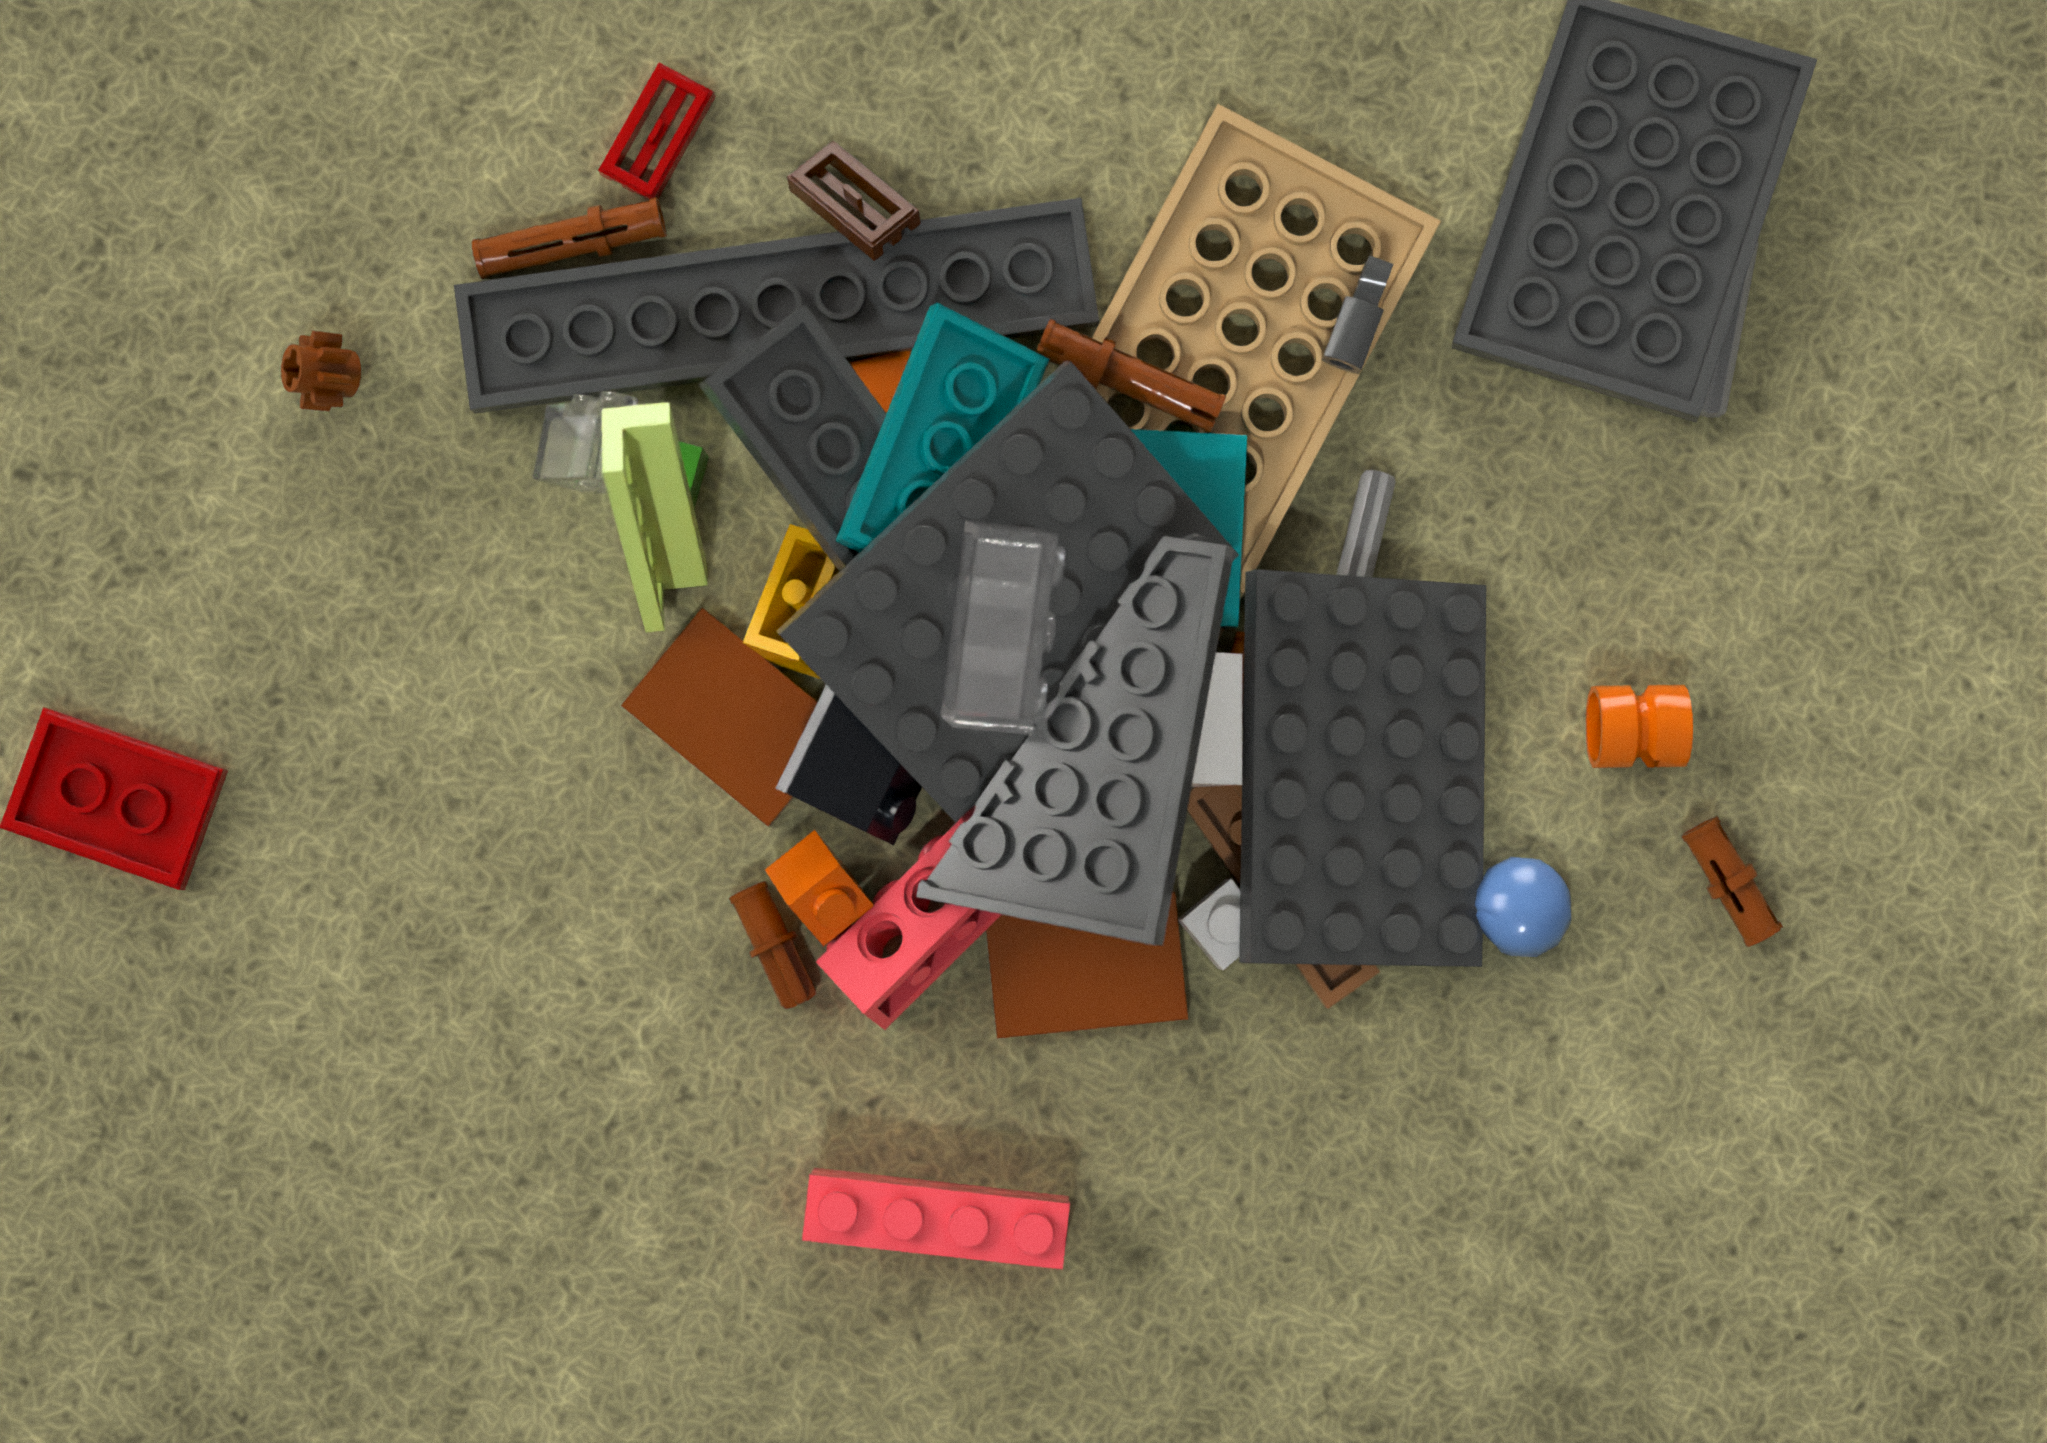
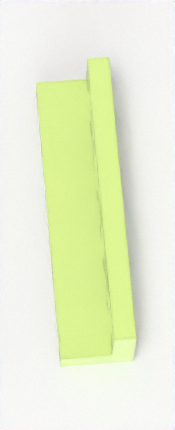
(651, 505)

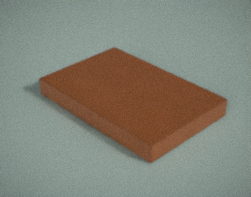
(725, 713)
(1081, 980)

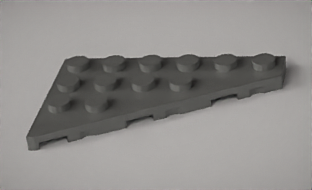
(1099, 794)

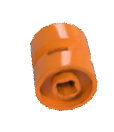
(1635, 726)

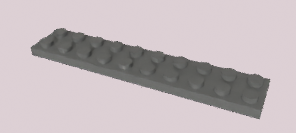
(697, 310)

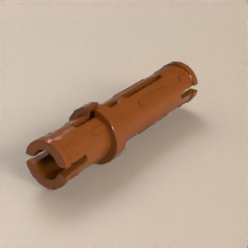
(496, 253)
(1131, 376)

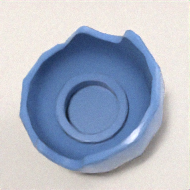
(1523, 906)

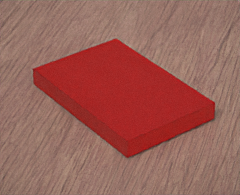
(113, 799)

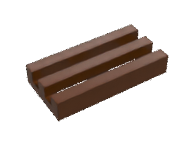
(868, 241)

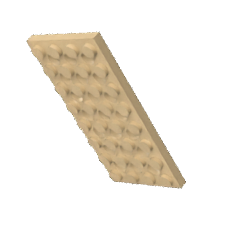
(1170, 258)

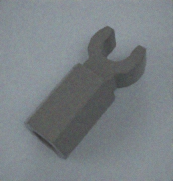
(1358, 319)

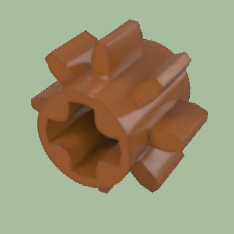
(320, 371)

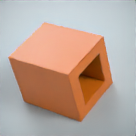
(819, 888)

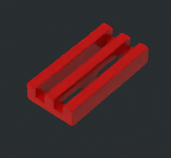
(633, 179)

